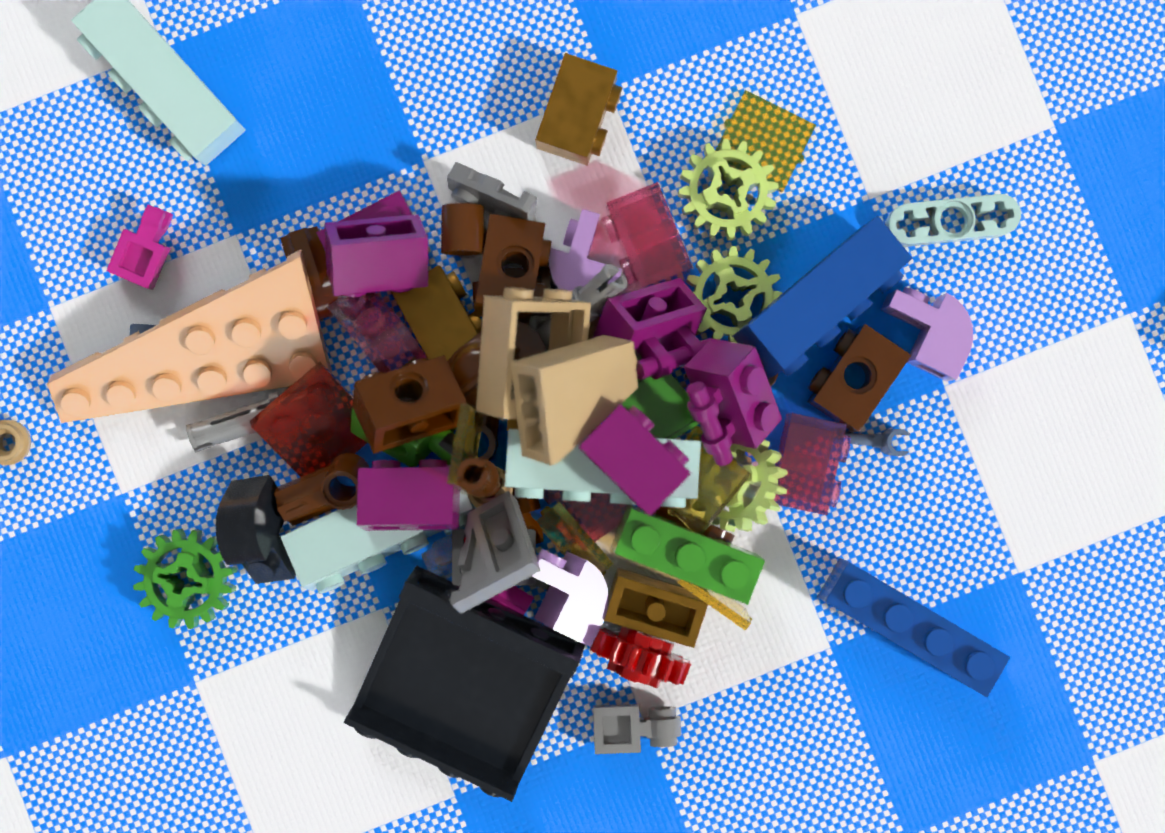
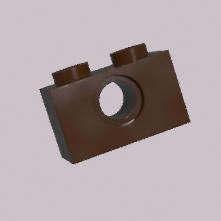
(512, 242)
(881, 364)
(392, 422)

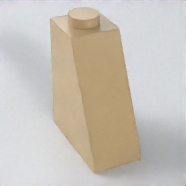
(570, 393)

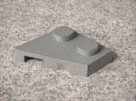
(484, 190)
(494, 552)

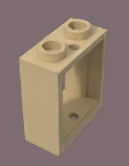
(499, 322)

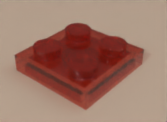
(310, 422)

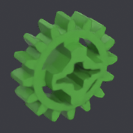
(178, 596)

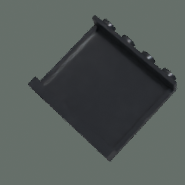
(464, 686)

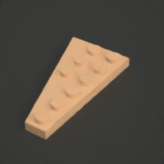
(218, 347)

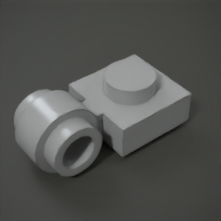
(619, 728)

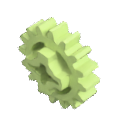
(720, 171)
(725, 276)
(757, 492)

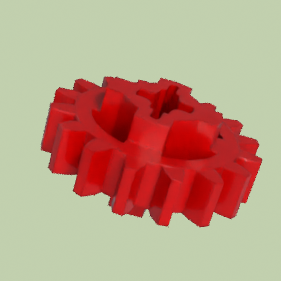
(640, 657)

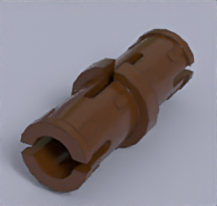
(470, 477)

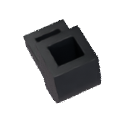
(250, 530)

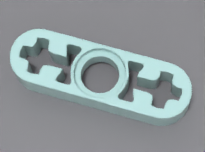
(984, 204)

